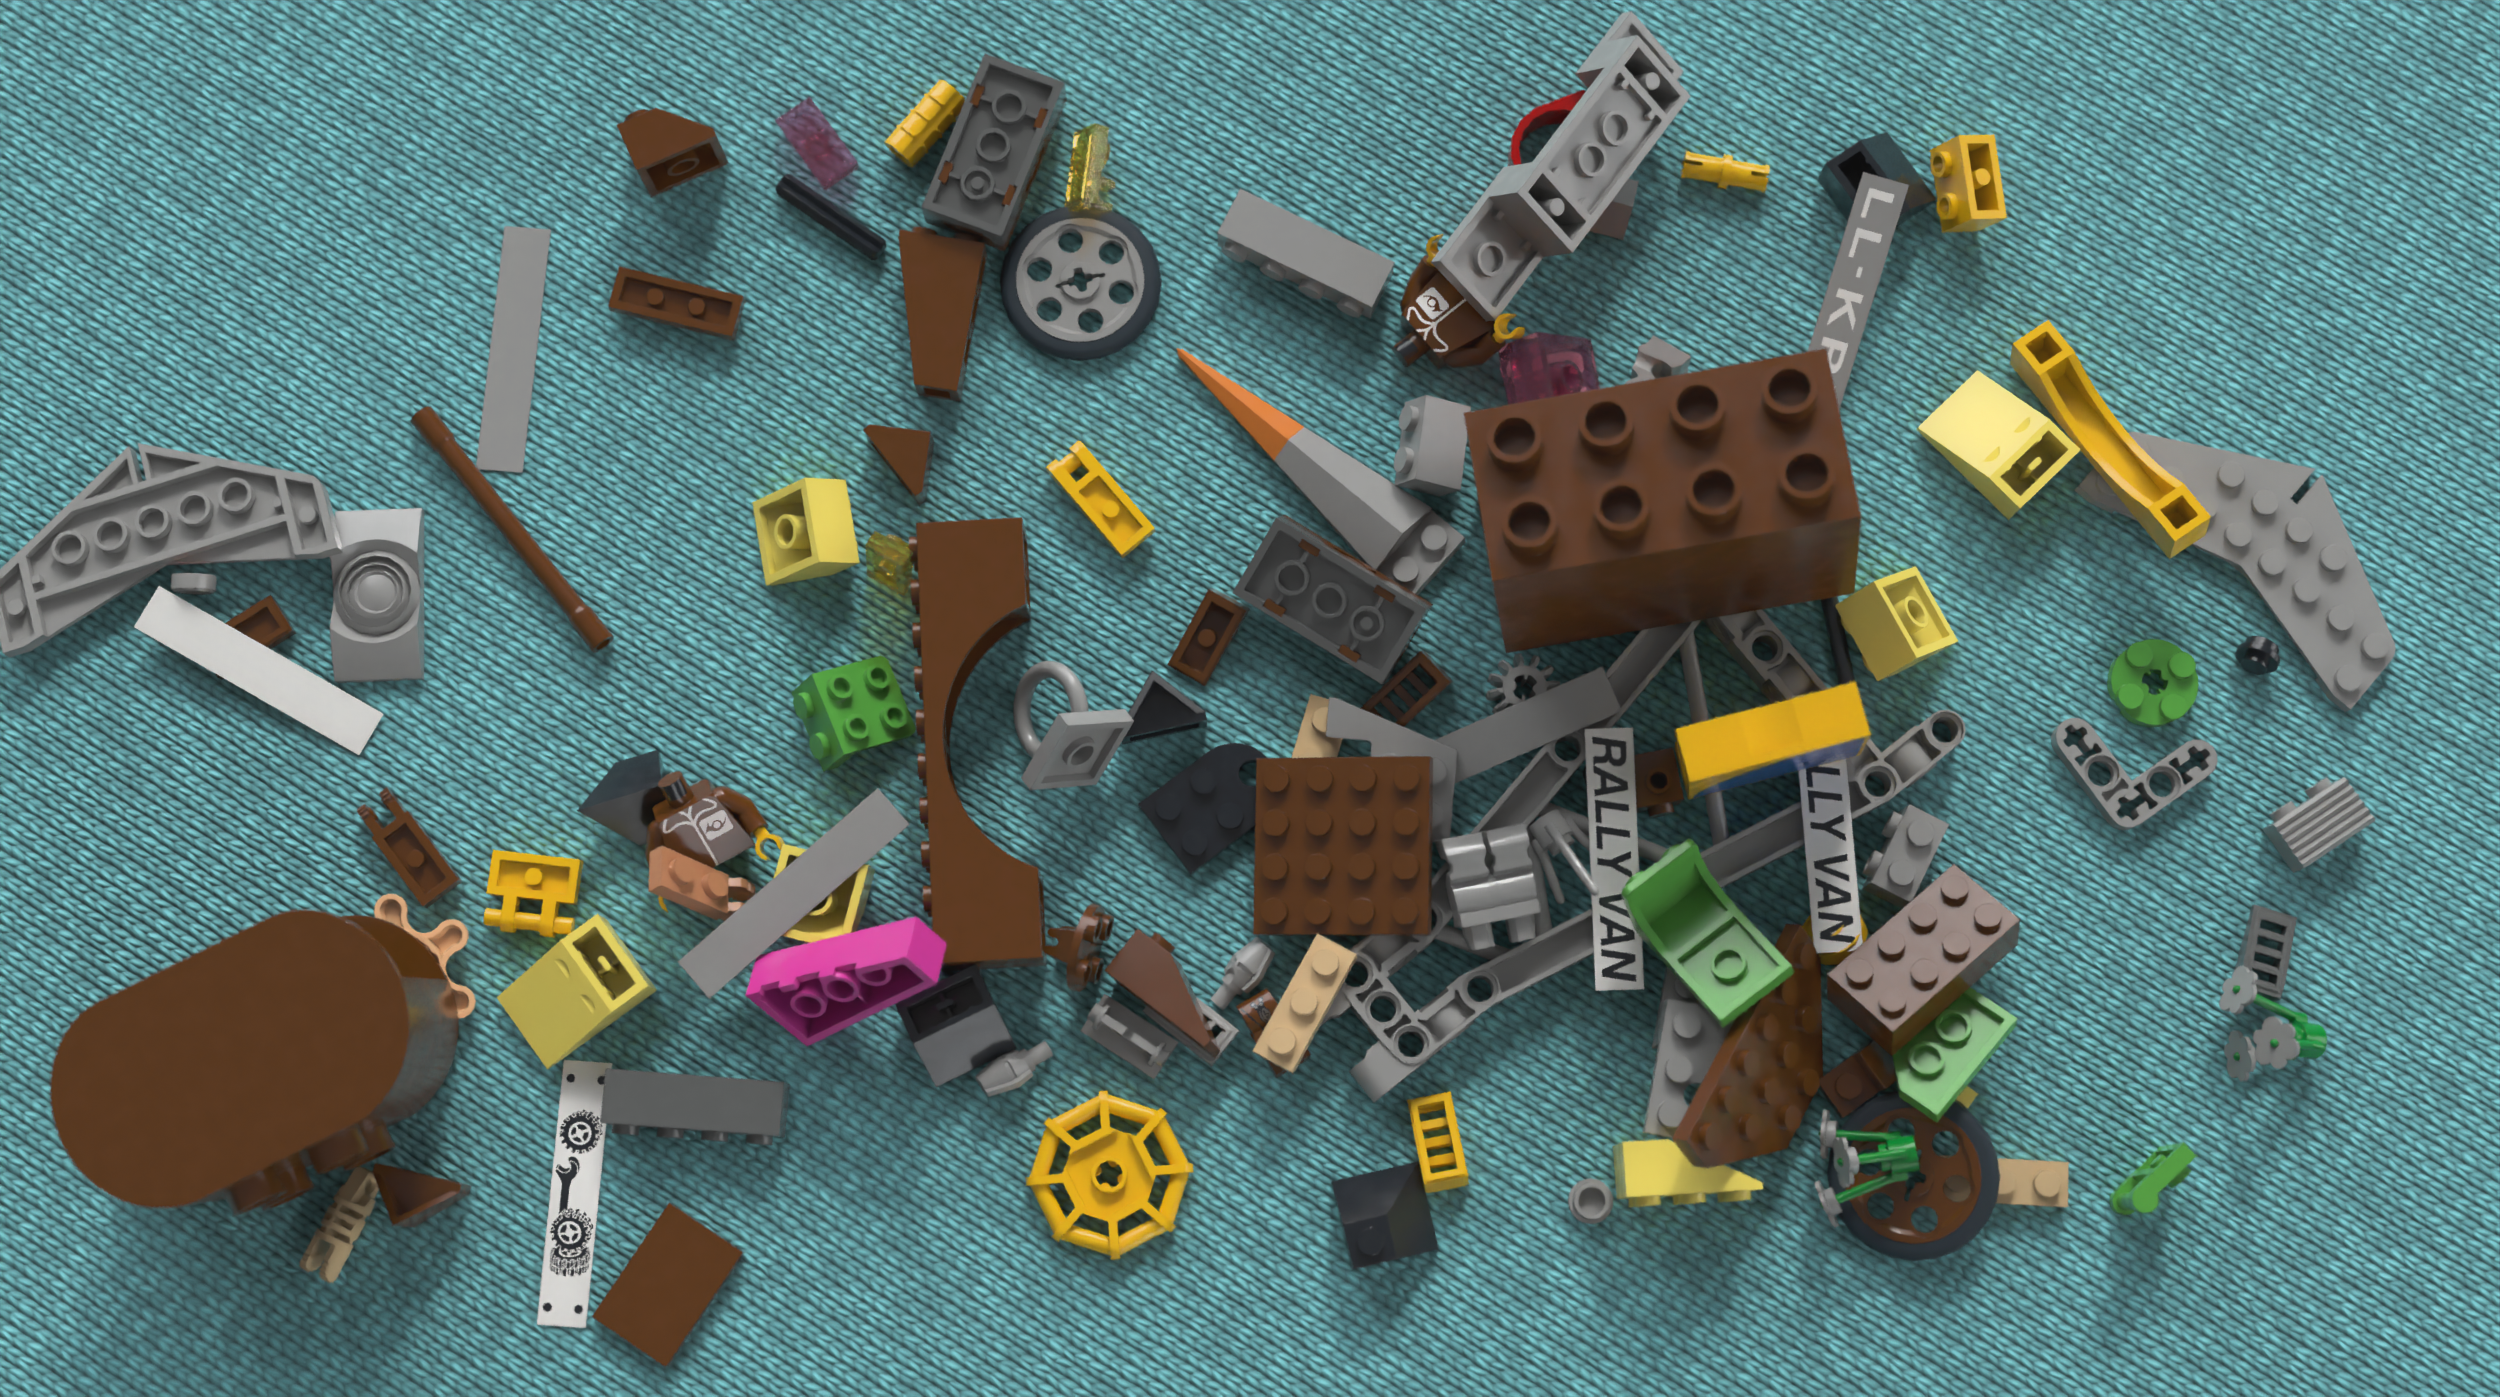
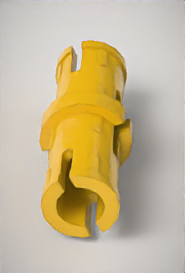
(1725, 171)

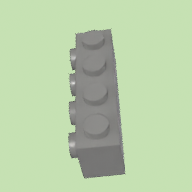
(1304, 254)

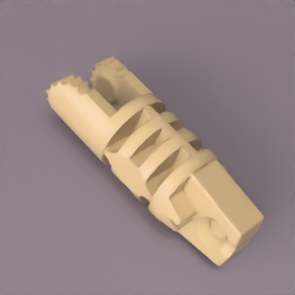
(341, 1225)

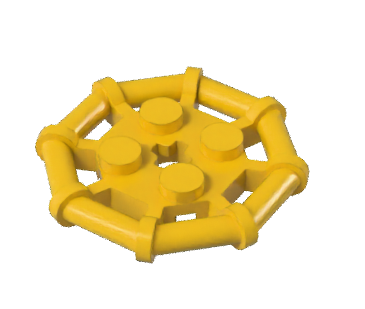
(1100, 1199)

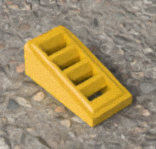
(1446, 1179)

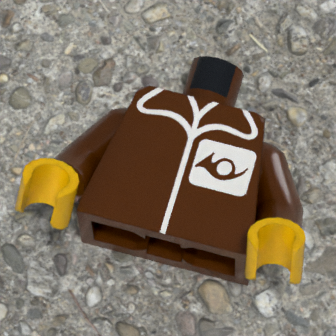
(1445, 323)
(705, 823)

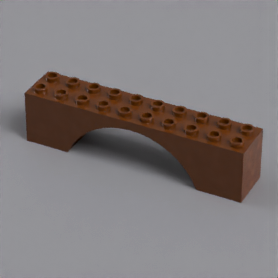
(968, 599)

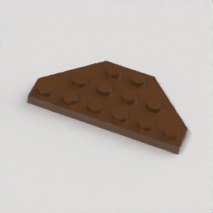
(1763, 1068)

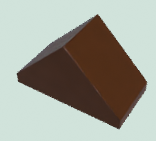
(906, 454)

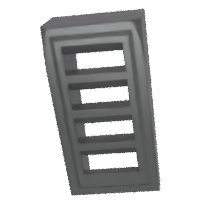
(2278, 971)

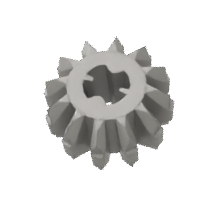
(1521, 673)

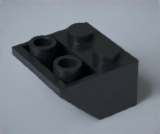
(1878, 157)
(955, 1025)

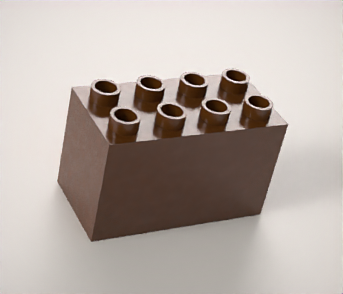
(1666, 500)

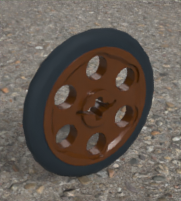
(1957, 1220)

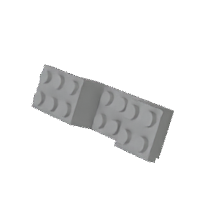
(1560, 195)

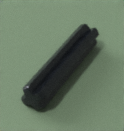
(831, 217)

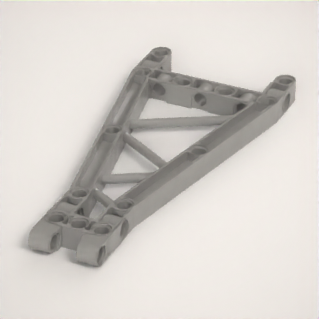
(1530, 798)

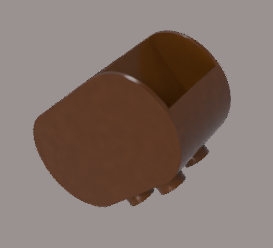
(255, 1063)

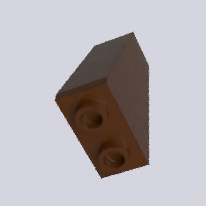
(942, 303)

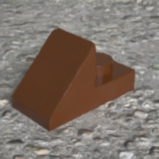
(1858, 1078)

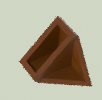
(415, 1196)

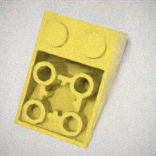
(1998, 442)
(575, 991)
(1661, 1170)

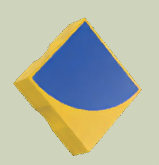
(1771, 740)

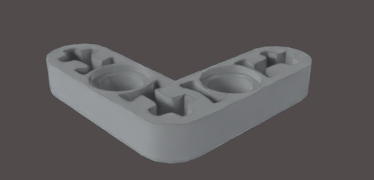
(2120, 784)

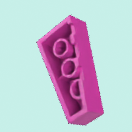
(845, 977)

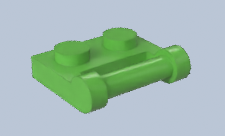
(2160, 1169)

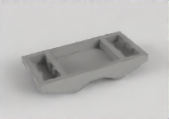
(378, 596)

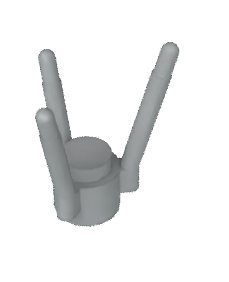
(1554, 834)

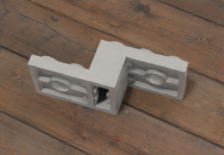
(1686, 1046)

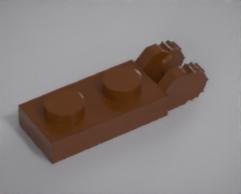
(411, 851)

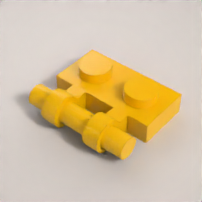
(533, 878)

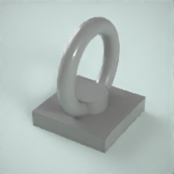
(1076, 743)

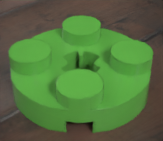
(2132, 696)

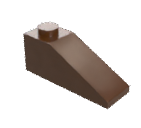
(1158, 980)

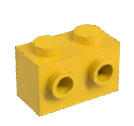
(1968, 183)

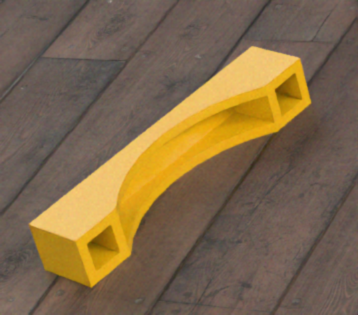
(2148, 491)

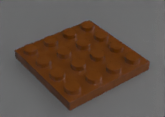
(1343, 846)

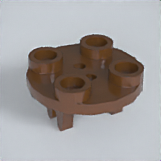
(1082, 946)

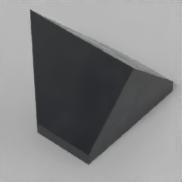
(1162, 712)
(627, 796)

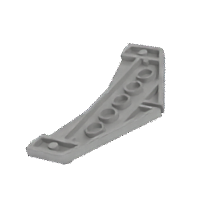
(131, 528)
(2286, 550)

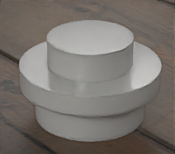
(1590, 1201)

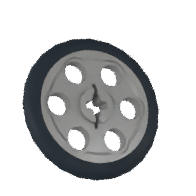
(1063, 336)

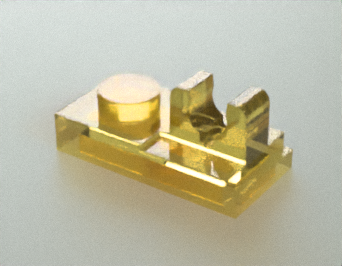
(1088, 159)
(889, 561)

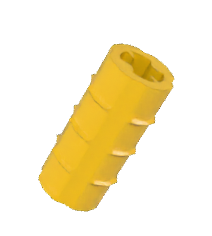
(925, 123)

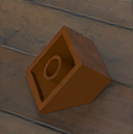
(669, 148)

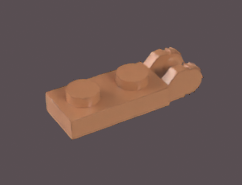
(696, 884)

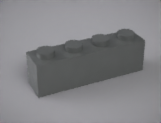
(694, 1104)

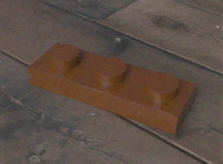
(676, 303)

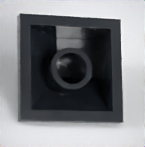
(1384, 1215)

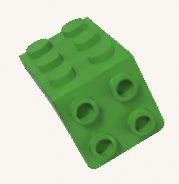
(1703, 934)

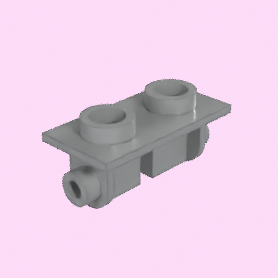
(1129, 1036)

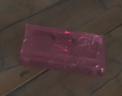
(817, 143)

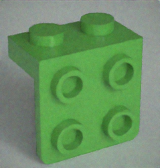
(852, 710)

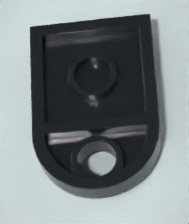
(1205, 805)

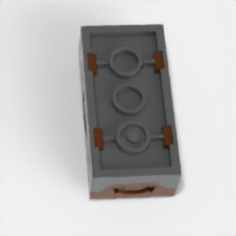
(994, 152)
(1332, 598)

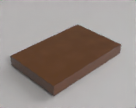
(668, 1284)

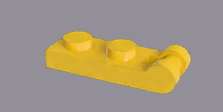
(1101, 500)

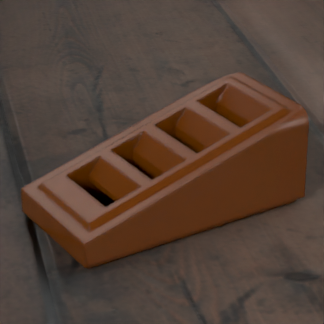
(1431, 668)

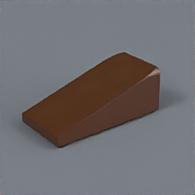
(1208, 636)

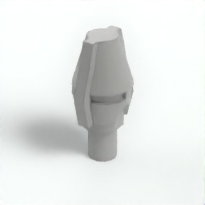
(1244, 971)
(1012, 1069)

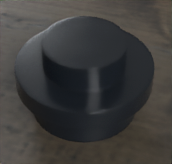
(2258, 655)

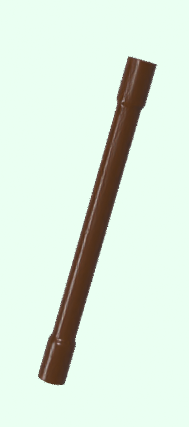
(580, 615)

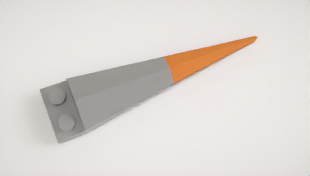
(1366, 510)

